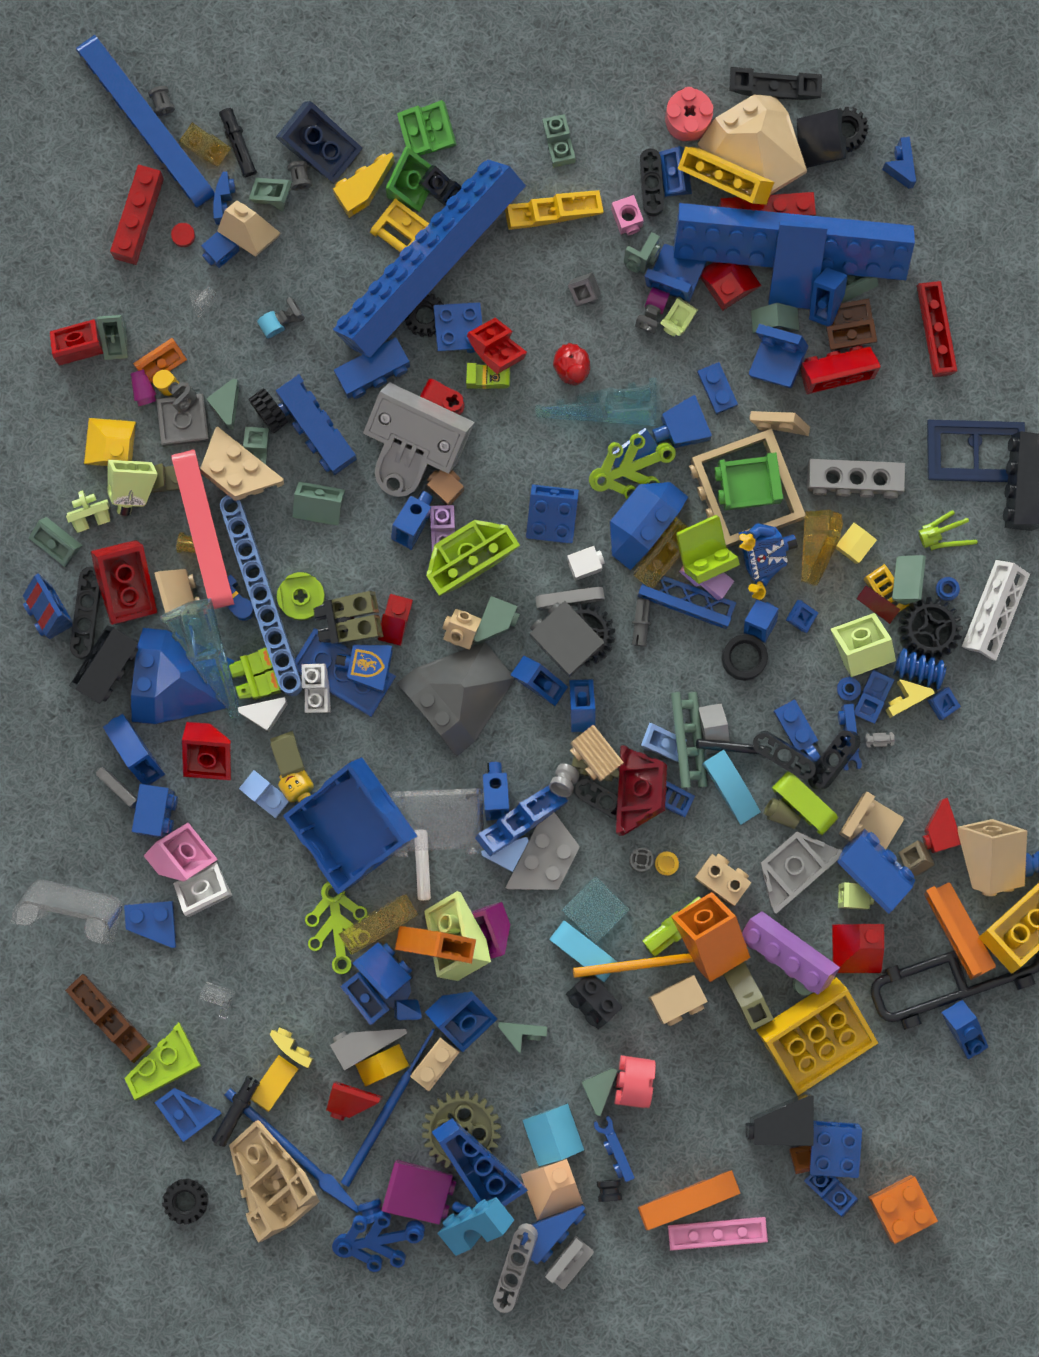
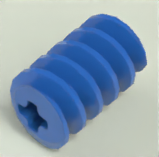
(920, 668)

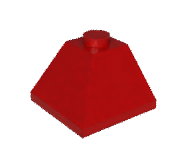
(729, 282)
(205, 752)
(858, 947)
(349, 1101)

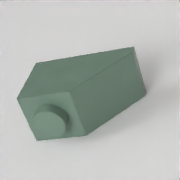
(496, 620)

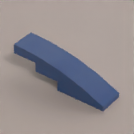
(520, 820)

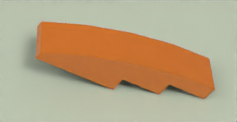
(688, 1200)

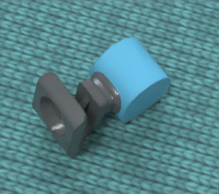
(273, 323)

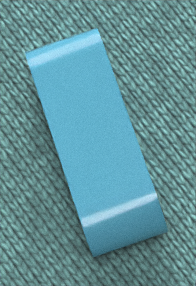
(580, 948)

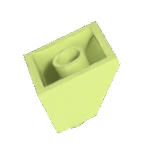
(863, 644)

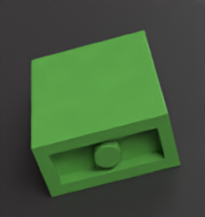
(749, 482)

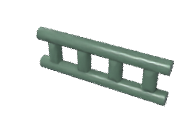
(680, 730)

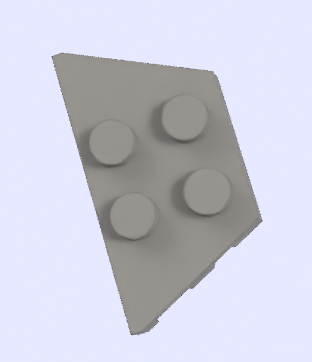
(545, 857)
(795, 867)

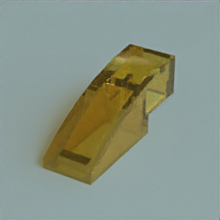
(378, 924)

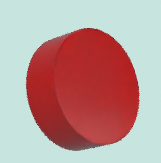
(183, 235)

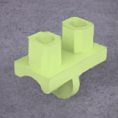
(78, 516)

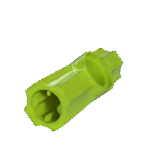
(664, 935)

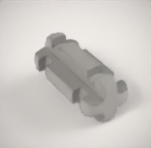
(879, 739)

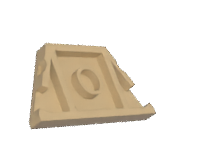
(235, 468)

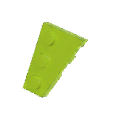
(165, 1064)

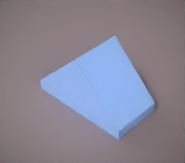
(508, 856)

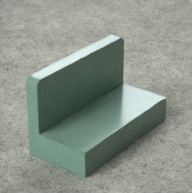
(318, 503)

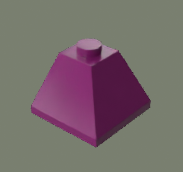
(495, 927)

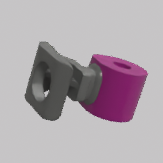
(655, 304)

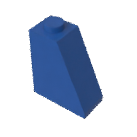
(133, 750)

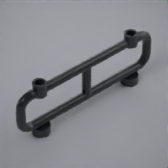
(910, 1016)

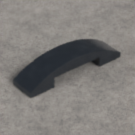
(780, 86)

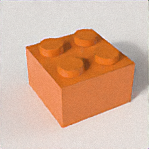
(903, 1209)

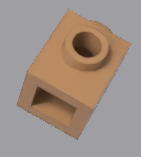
(445, 486)

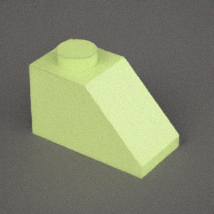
(853, 897)

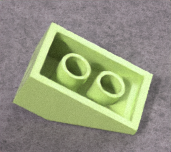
(456, 918)

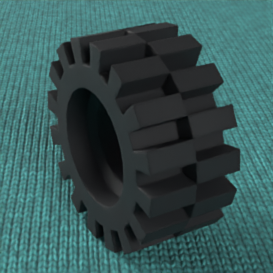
(860, 128)
(417, 327)
(268, 410)
(171, 1207)

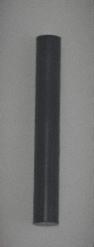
(726, 746)

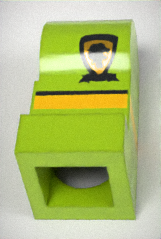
(485, 378)

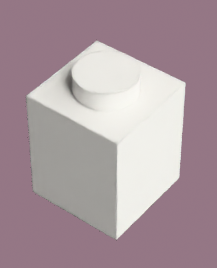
(585, 563)

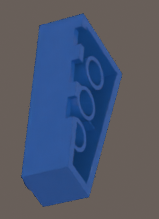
(315, 425)
(477, 1166)

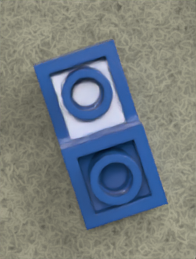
(222, 193)
(832, 1192)

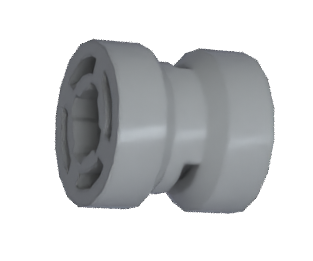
(565, 778)

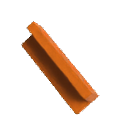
(959, 930)

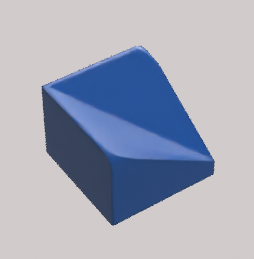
(407, 1009)

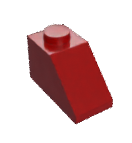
(941, 829)

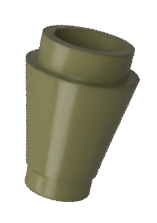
(781, 813)

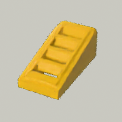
(869, 579)

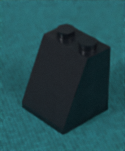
(784, 1124)

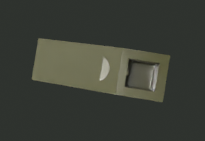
(748, 996)

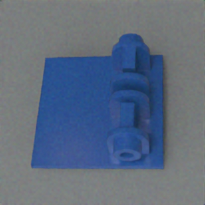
(454, 323)

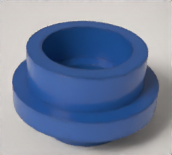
(954, 586)
(842, 692)

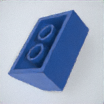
(876, 870)

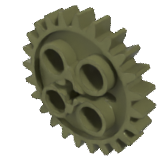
(478, 1118)

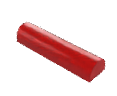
(936, 328)

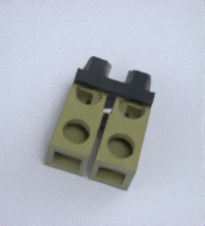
(341, 621)

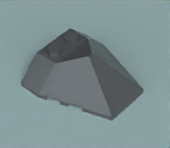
(459, 693)

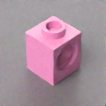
(630, 206)

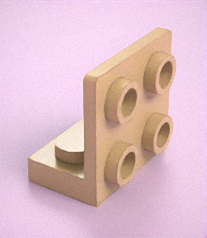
(874, 818)

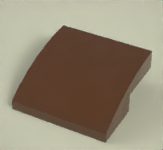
(852, 325)

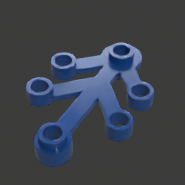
(376, 1242)

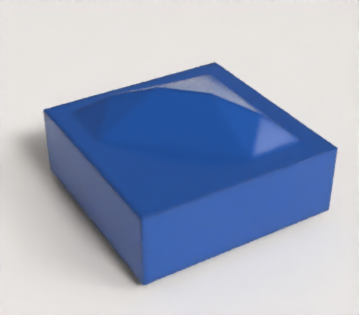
(802, 616)
(943, 703)

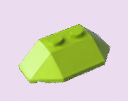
(469, 554)

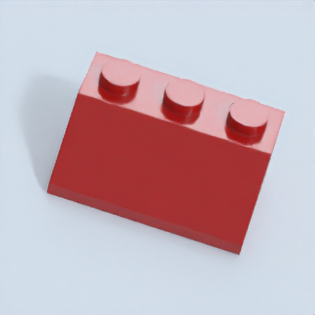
(839, 369)

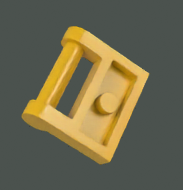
(402, 220)

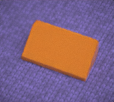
(162, 358)

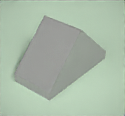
(714, 724)

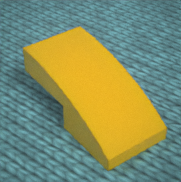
(274, 1083)

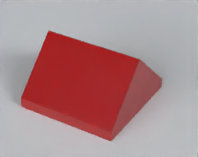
(75, 342)

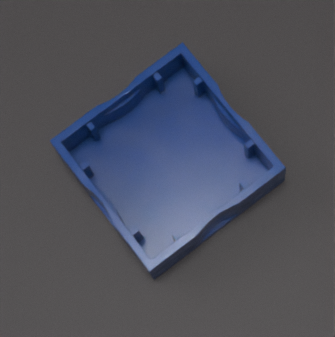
(350, 825)

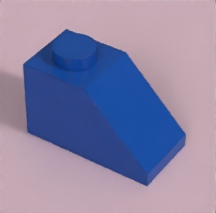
(827, 296)
(539, 680)
(582, 705)

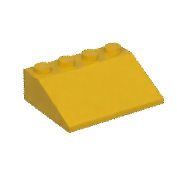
(817, 1036)

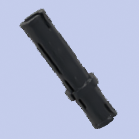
(234, 134)
(240, 1103)

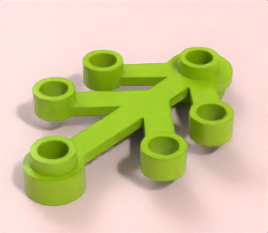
(628, 466)
(335, 922)

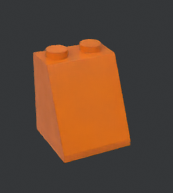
(711, 936)

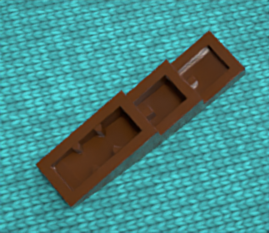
(108, 1018)

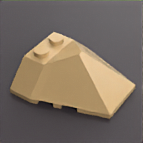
(757, 138)
(272, 1182)

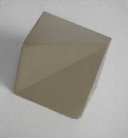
(916, 858)

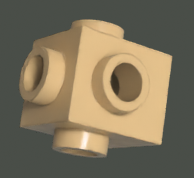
(461, 628)

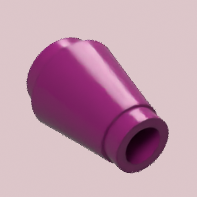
(142, 388)

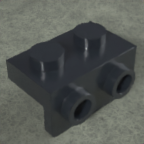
(594, 1001)

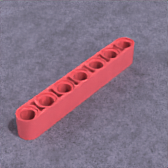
(202, 529)

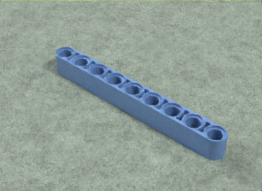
(263, 606)

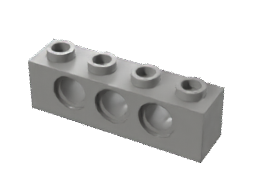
(891, 472)

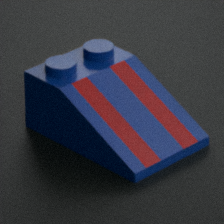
(46, 607)

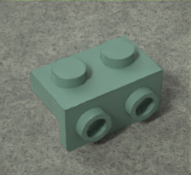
(639, 261)

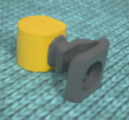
(169, 385)

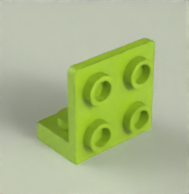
(705, 550)

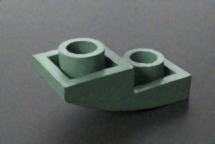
(559, 140)

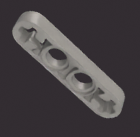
(515, 1268)

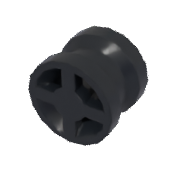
(609, 1190)

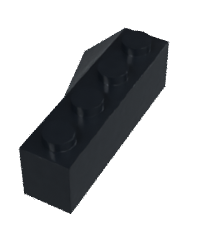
(1023, 482)

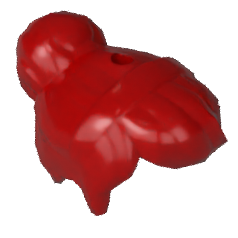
(572, 370)

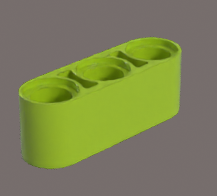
(809, 805)

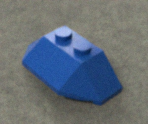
(643, 520)

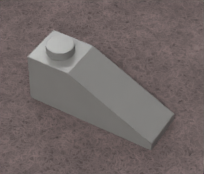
(359, 1045)

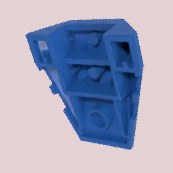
(166, 681)

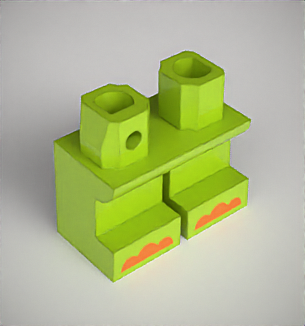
(252, 666)

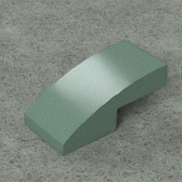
(257, 442)

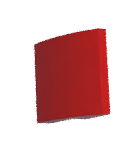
(494, 345)

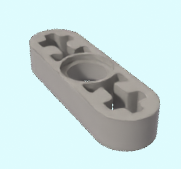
(574, 596)

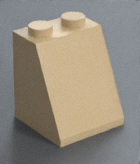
(994, 855)

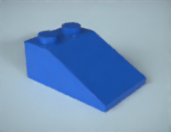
(383, 969)

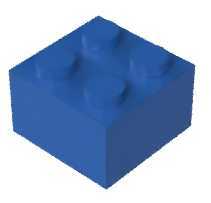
(154, 811)

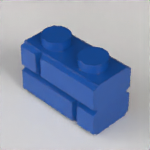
(365, 998)

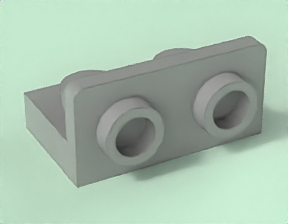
(569, 1263)

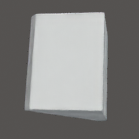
(202, 890)

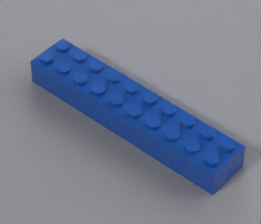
(751, 239)
(429, 257)

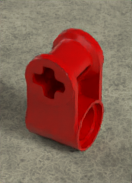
(442, 395)

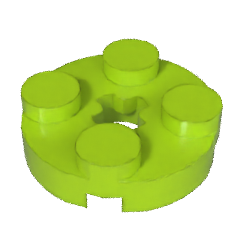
(290, 588)

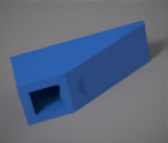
(553, 1230)

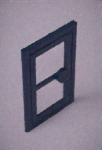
(976, 428)

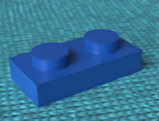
(717, 388)

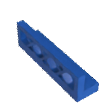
(688, 607)

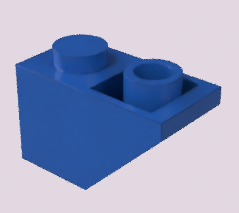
(965, 1029)

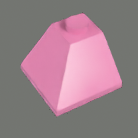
(180, 854)

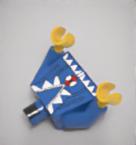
(764, 555)

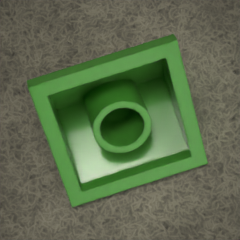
(405, 179)

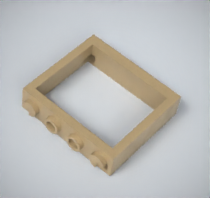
(706, 493)

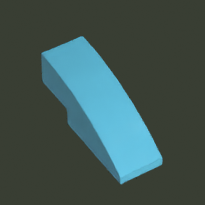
(731, 787)

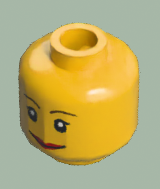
(296, 786)

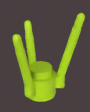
(930, 536)

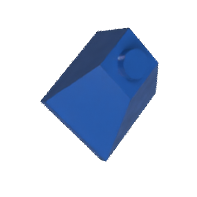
(461, 1018)

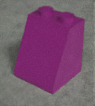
(418, 1192)

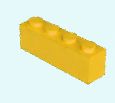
(725, 175)

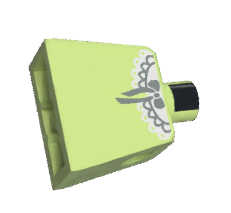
(130, 484)

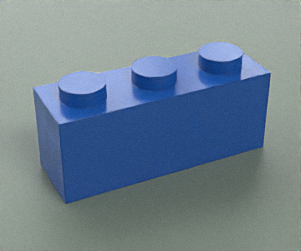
(367, 372)

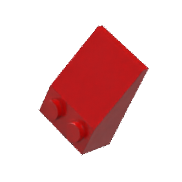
(124, 581)

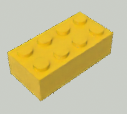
(1016, 933)

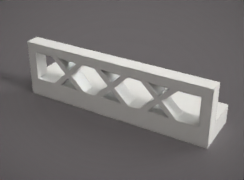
(993, 606)

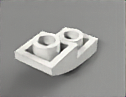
(316, 687)

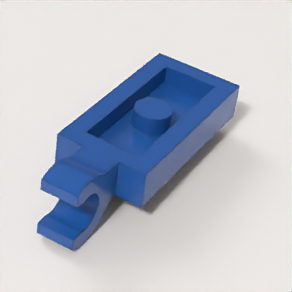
(847, 718)
(797, 728)
(613, 1147)

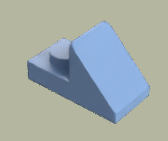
(660, 742)
(264, 794)

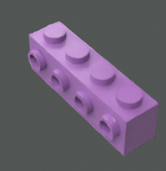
(789, 953)

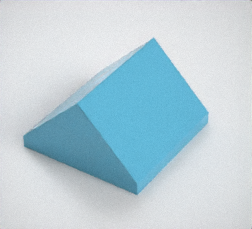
(553, 1135)

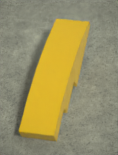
(554, 209)

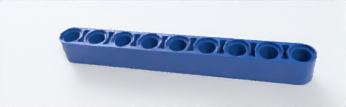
(146, 121)

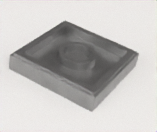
(182, 427)
(117, 787)

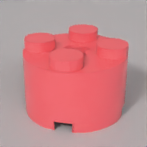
(686, 102)
(635, 1082)

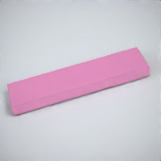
(717, 1233)

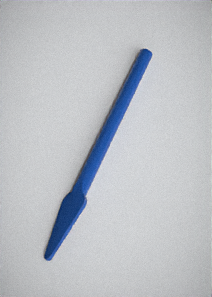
(383, 1117)
(325, 1181)

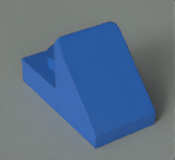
(902, 170)

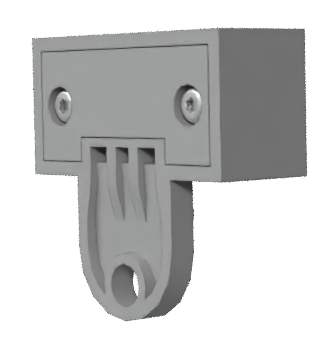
(414, 436)

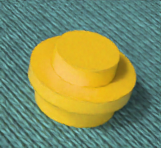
(666, 863)

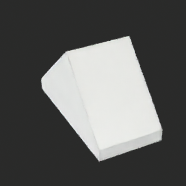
(264, 713)

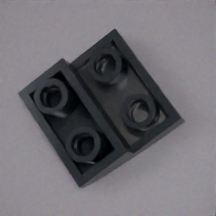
(821, 138)

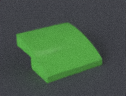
(427, 128)

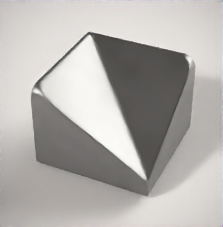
(584, 289)

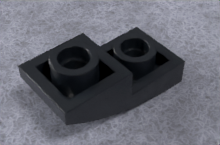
(439, 185)

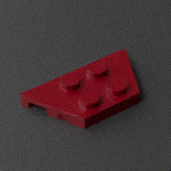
(639, 790)

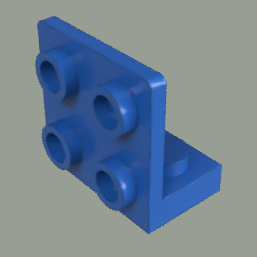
(675, 275)
(778, 356)
(552, 513)
(836, 1149)

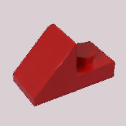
(395, 619)

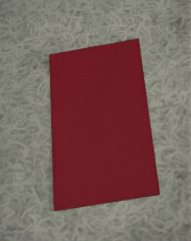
(878, 604)

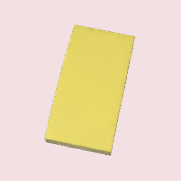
(285, 1043)

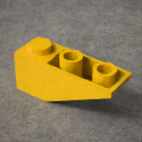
(359, 190)

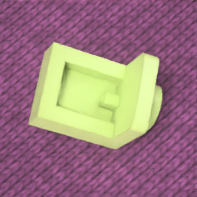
(678, 317)

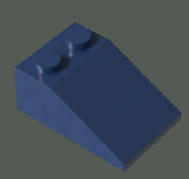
(319, 141)

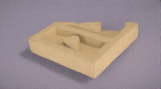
(779, 421)

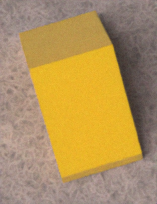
(382, 1065)

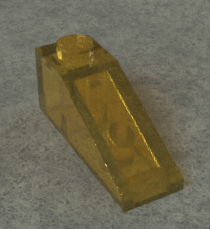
(821, 537)
(661, 555)

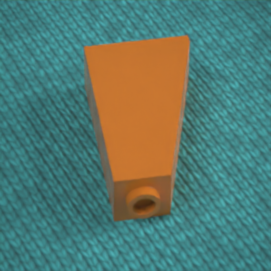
(435, 944)

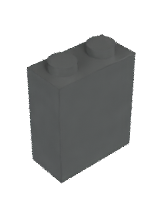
(566, 638)

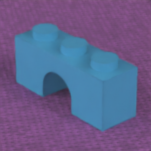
(485, 1220)

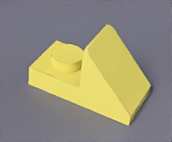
(913, 694)

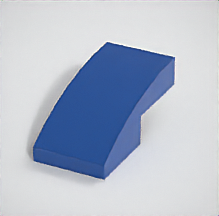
(873, 696)

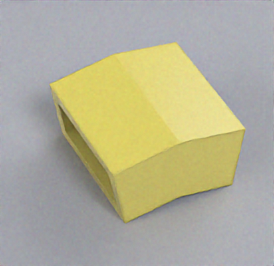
(855, 543)

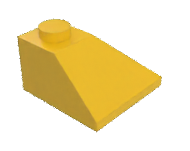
(109, 441)

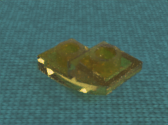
(204, 145)

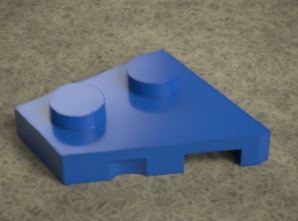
(152, 921)
(185, 1113)

